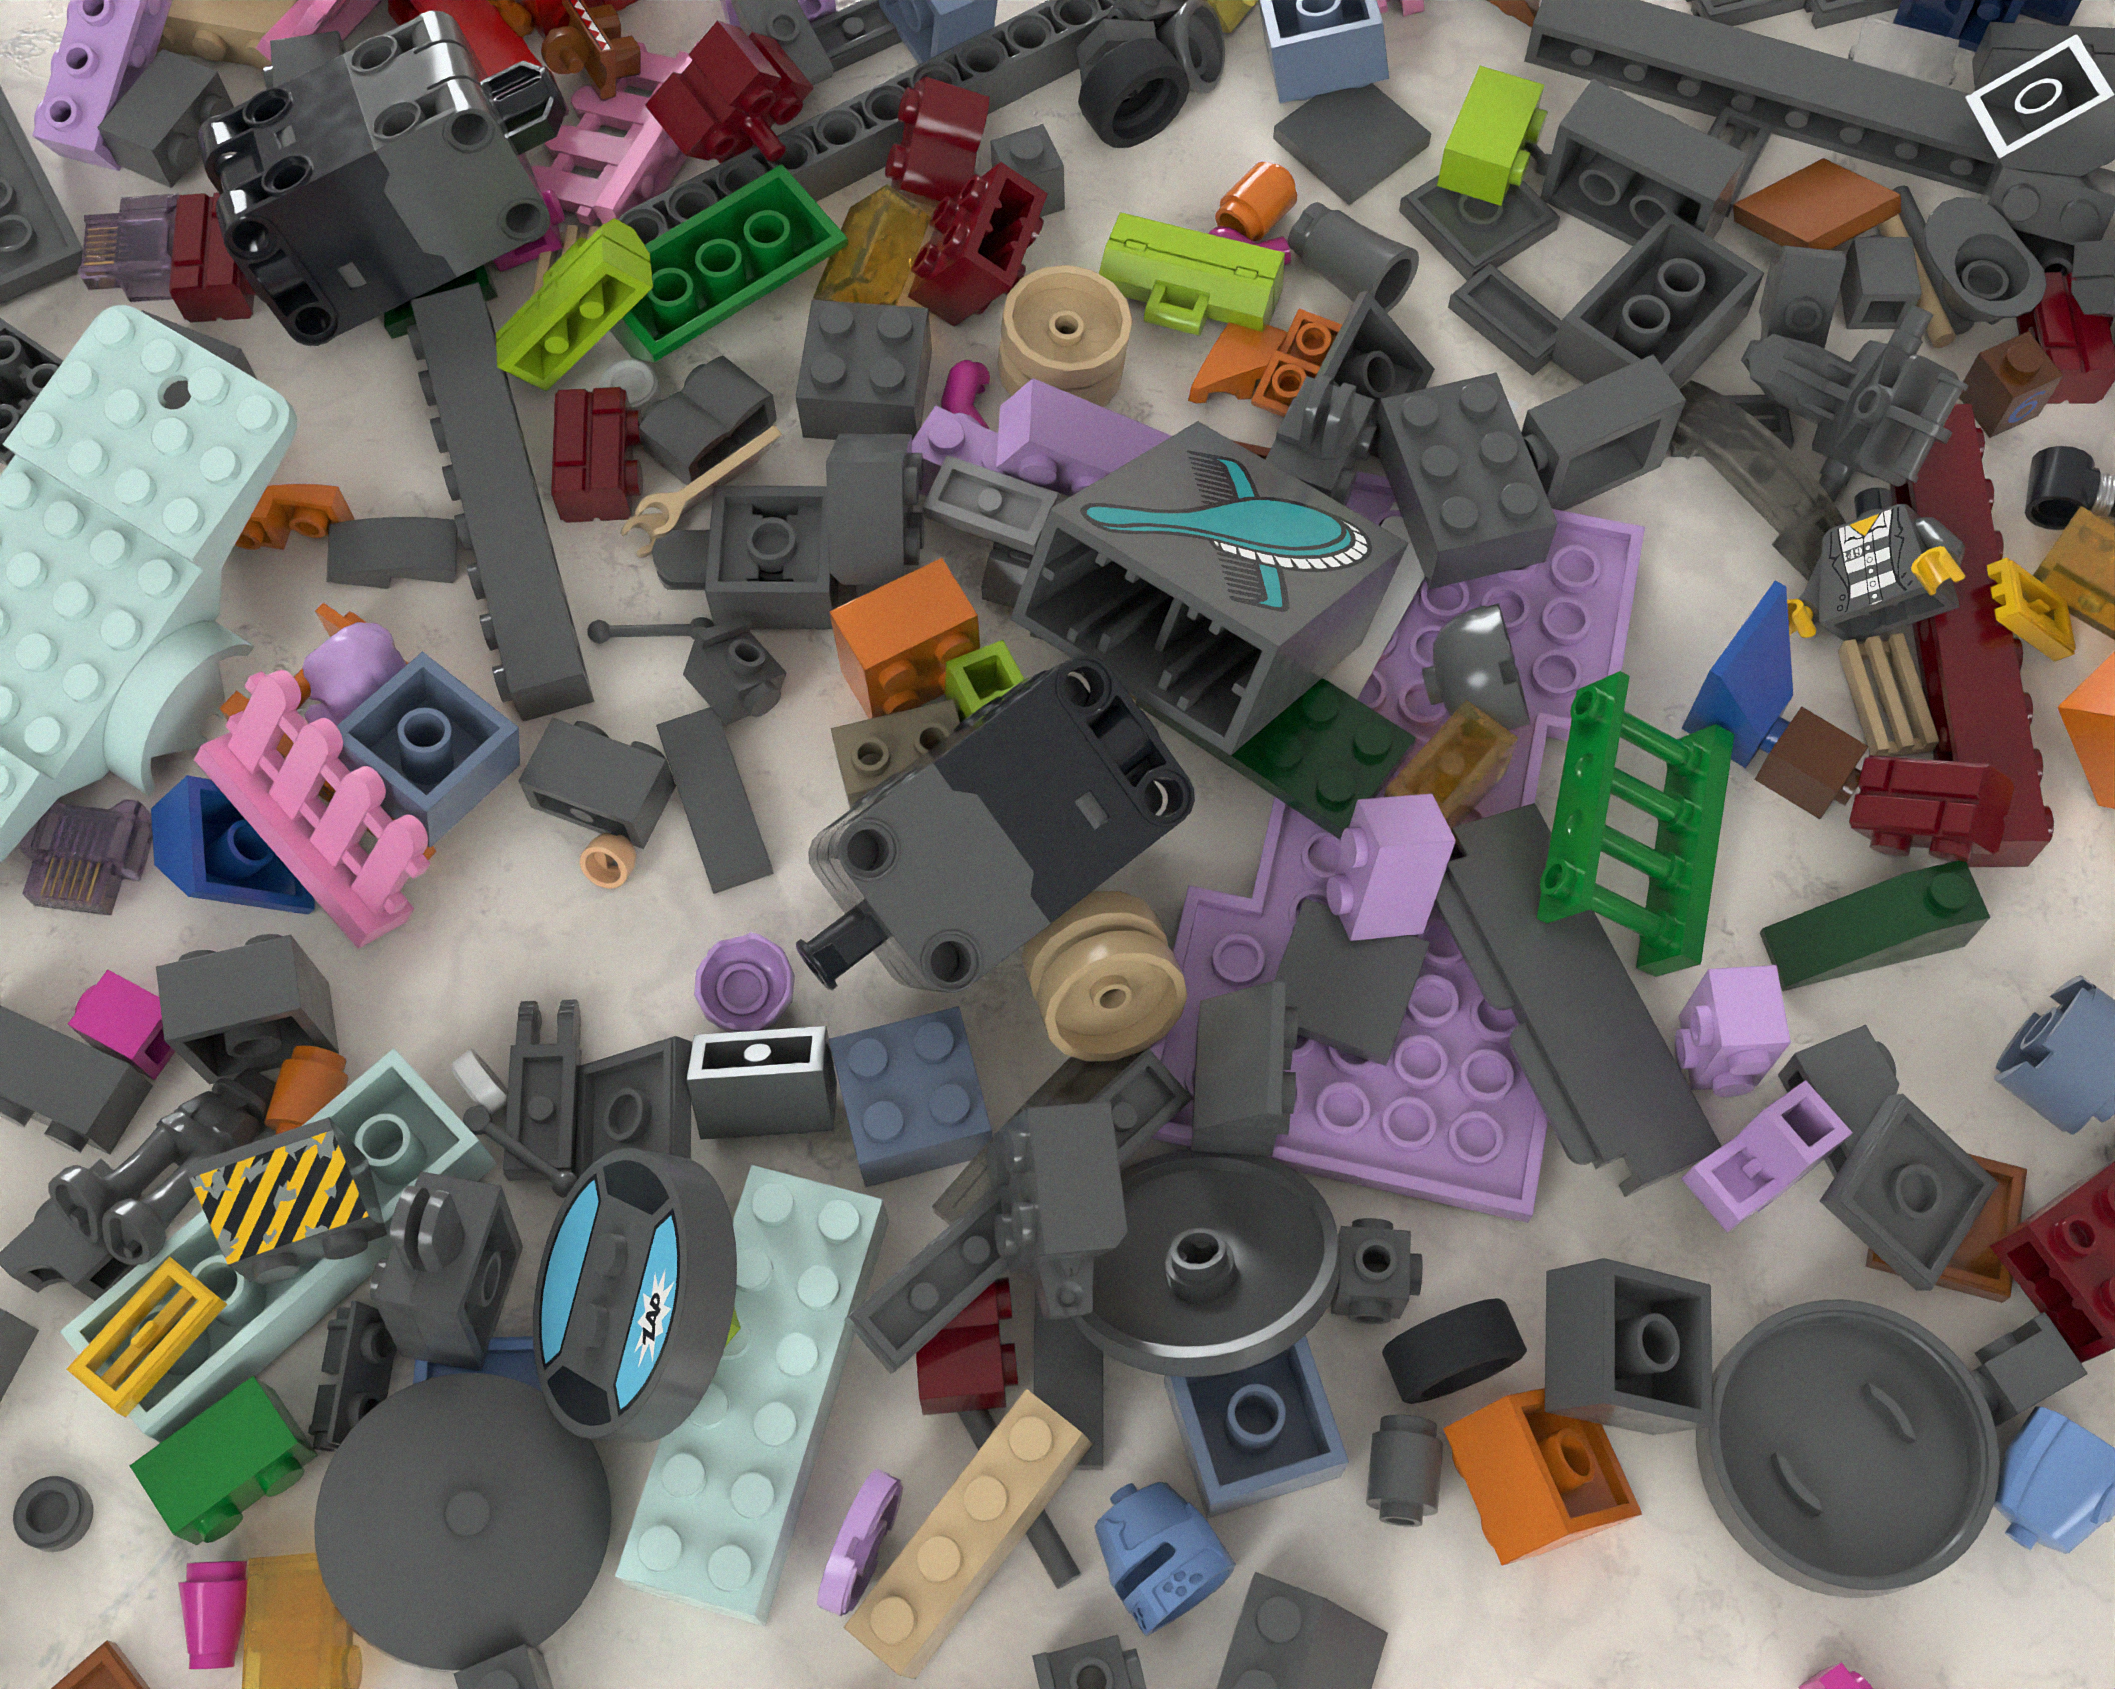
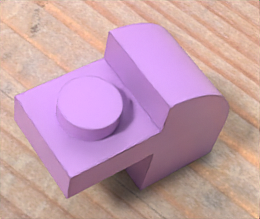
(1767, 1156)

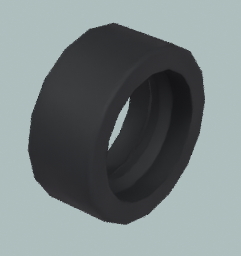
(1121, 73)
(1453, 1350)

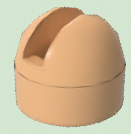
(598, 859)

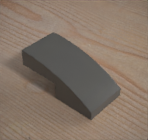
(387, 547)

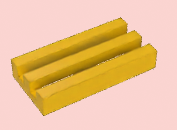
(2028, 610)
(164, 1354)

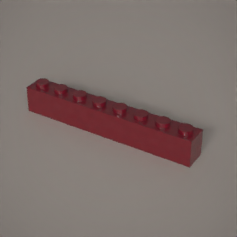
(1969, 657)

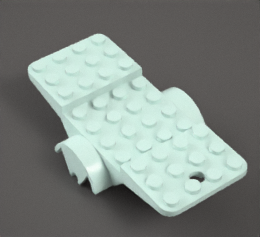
(119, 557)

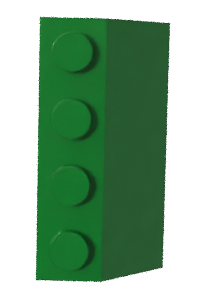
(727, 262)

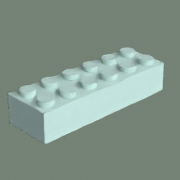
(400, 1132)
(740, 1465)

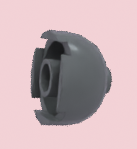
(1478, 666)

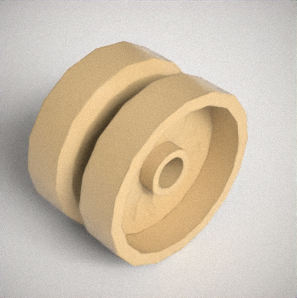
(1066, 332)
(1105, 978)

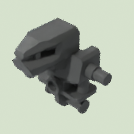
(1870, 412)

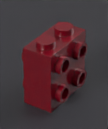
(977, 244)
(2068, 1262)

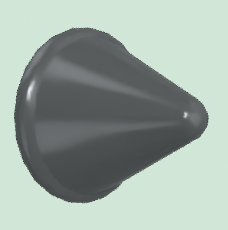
(1196, 43)

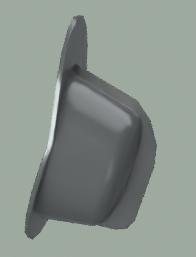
(1982, 262)

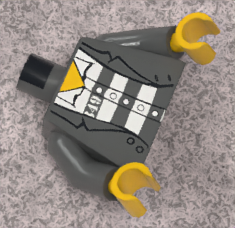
(1879, 572)

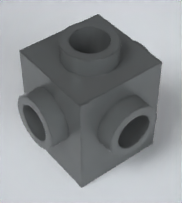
(1371, 1295)

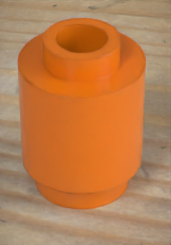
(1258, 200)
(305, 1087)

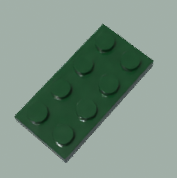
(1317, 754)

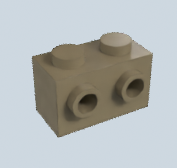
(888, 744)

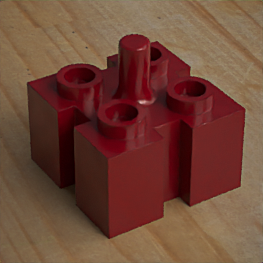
(731, 96)

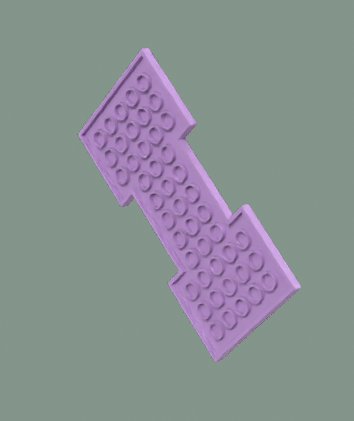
(1452, 1103)

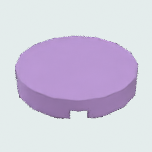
(858, 1542)

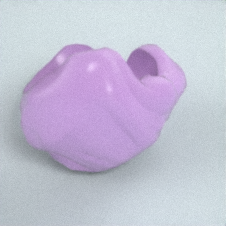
(350, 670)

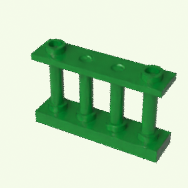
(1687, 833)

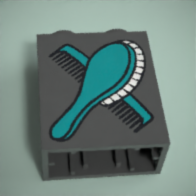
(1208, 582)

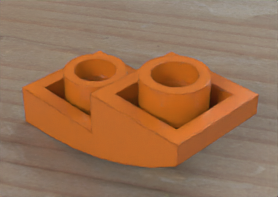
(1299, 357)
(293, 507)

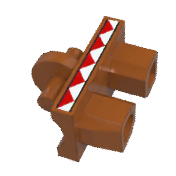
(592, 46)

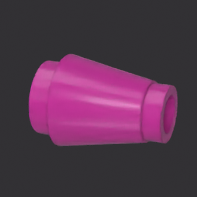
(213, 1611)

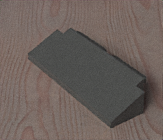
(1580, 1018)

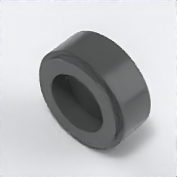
(53, 1514)

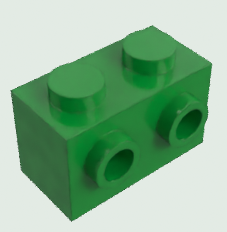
(224, 1462)

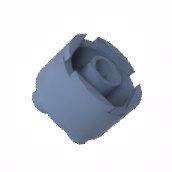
(2065, 1058)

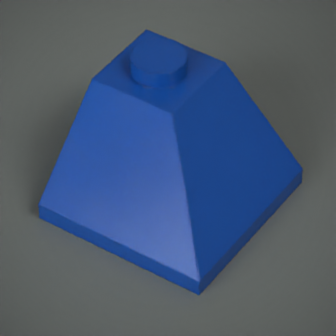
(1750, 681)
(217, 854)

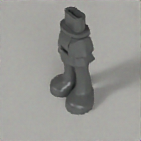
(196, 1130)

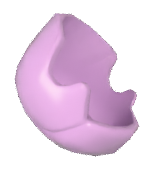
(744, 983)

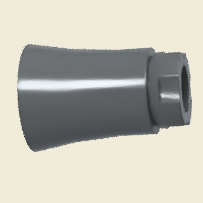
(1353, 255)

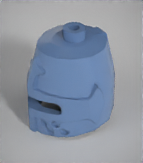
(2055, 1482)
(1160, 1554)

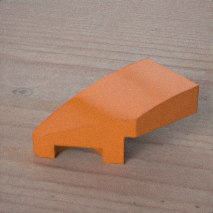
(1236, 362)

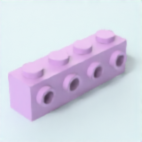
(96, 64)

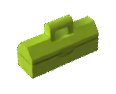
(1192, 275)
(576, 305)

